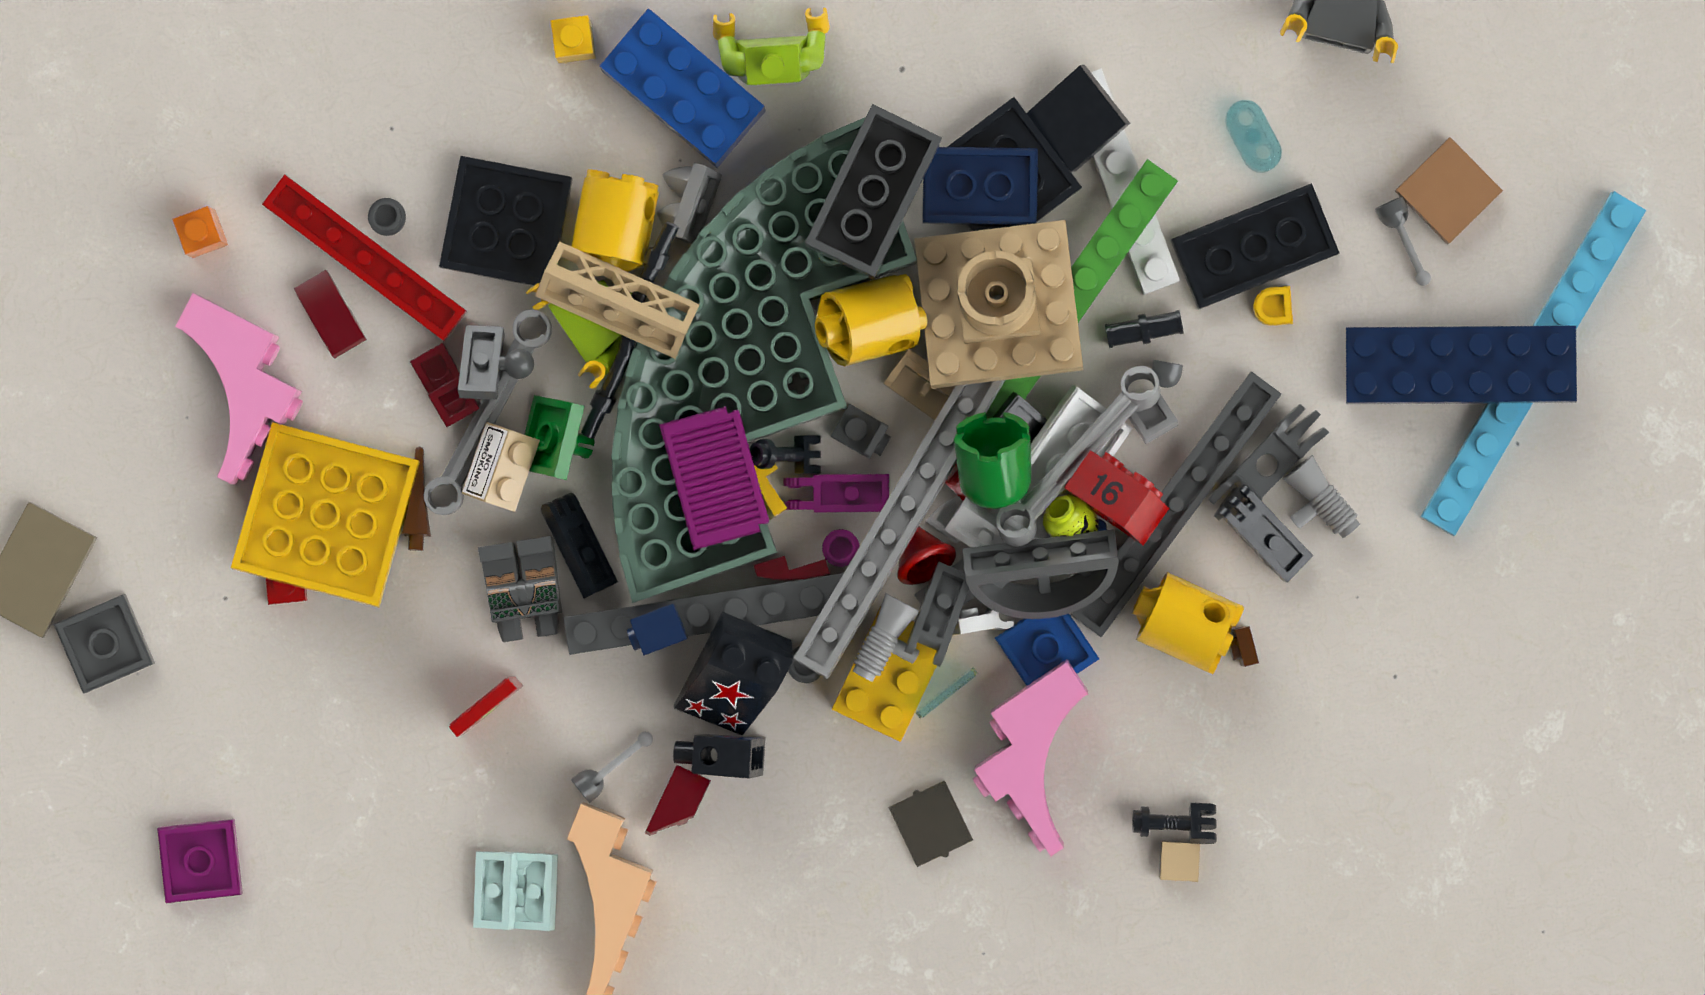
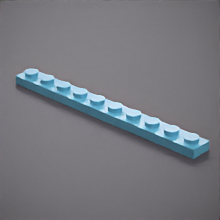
(1563, 308)

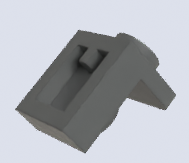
(861, 432)

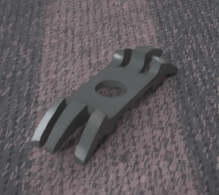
(1282, 447)

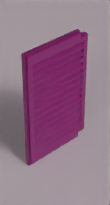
(714, 476)

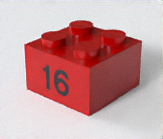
(1118, 495)

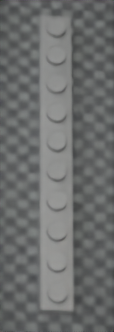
(892, 531)

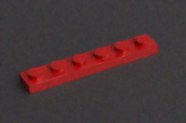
(364, 257)

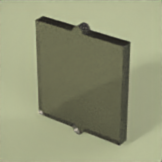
(930, 823)

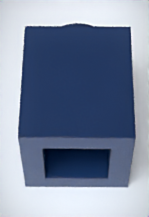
(656, 630)

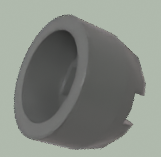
(1167, 373)

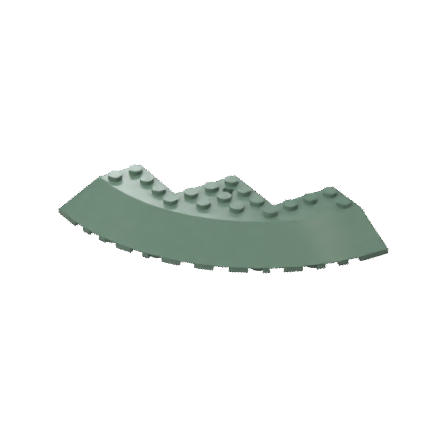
(737, 354)

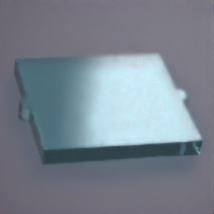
(946, 692)

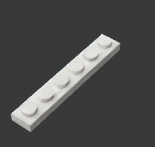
(1117, 170)

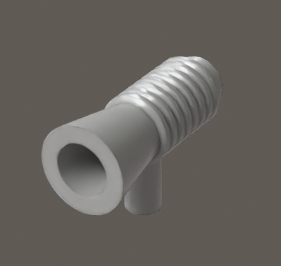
(1322, 498)
(883, 640)

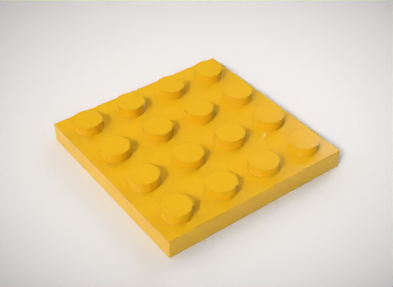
(325, 515)

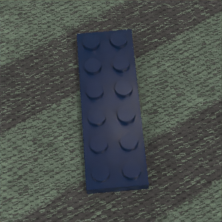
(1461, 365)

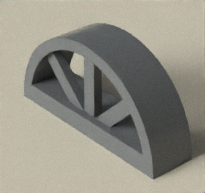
(1088, 554)

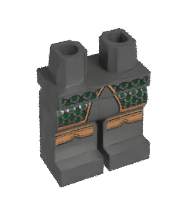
(517, 598)

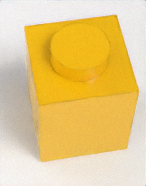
(573, 39)

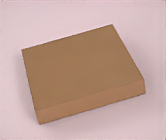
(1448, 190)

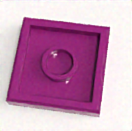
(199, 861)

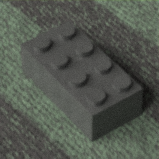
(873, 191)

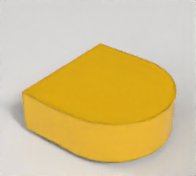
(1274, 306)

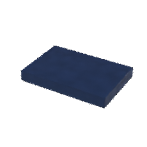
(981, 186)

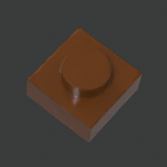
(1243, 647)

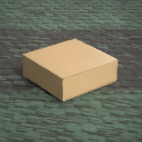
(1179, 861)

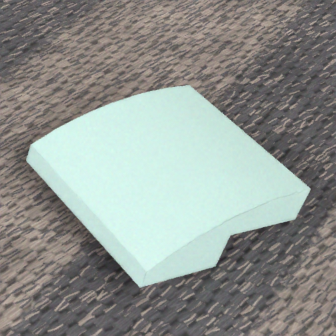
(515, 890)

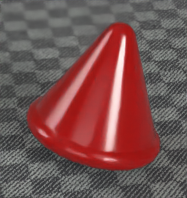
(922, 556)

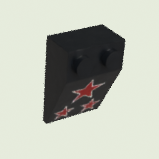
(735, 674)

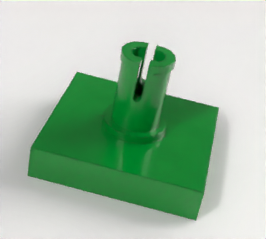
(557, 428)

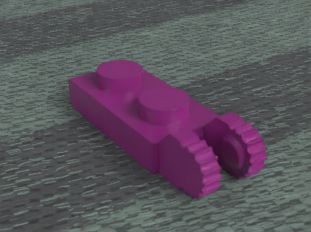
(841, 493)

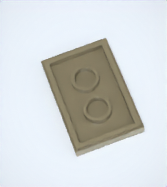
(40, 567)

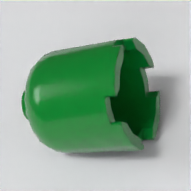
(993, 459)

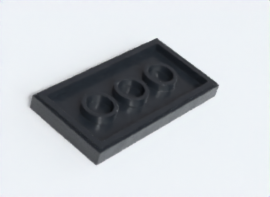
(1254, 246)

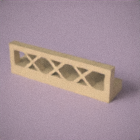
(614, 305)

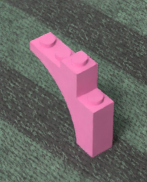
(253, 396)
(1018, 768)

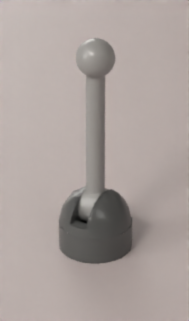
(1394, 215)
(591, 782)

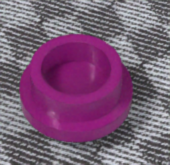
(840, 547)

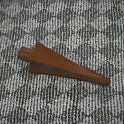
(416, 519)

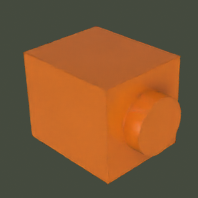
(200, 232)

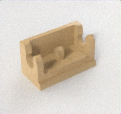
(912, 382)

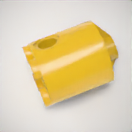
(615, 218)
(869, 320)
(1186, 621)

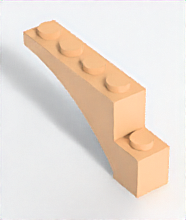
(615, 889)

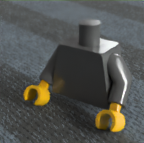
(1344, 24)

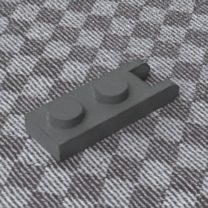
(939, 611)

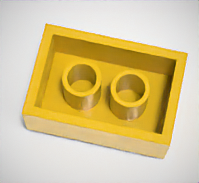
(891, 697)

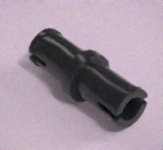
(1144, 329)

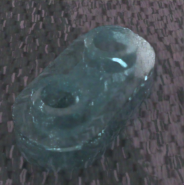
(1251, 136)

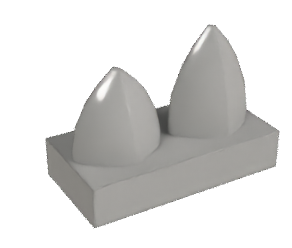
(697, 188)

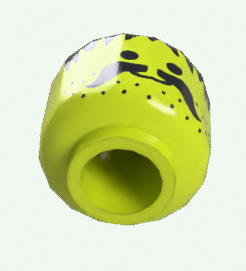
(1069, 517)

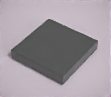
(104, 643)

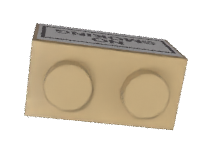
(500, 466)

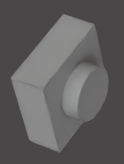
(1154, 421)

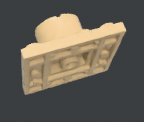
(988, 339)

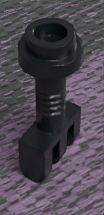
(765, 454)
(1194, 823)

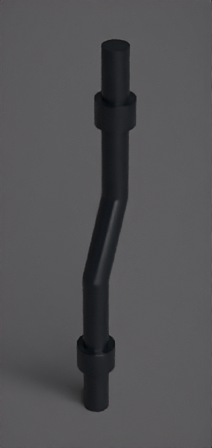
(604, 399)

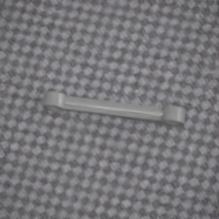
(489, 411)
(1093, 440)

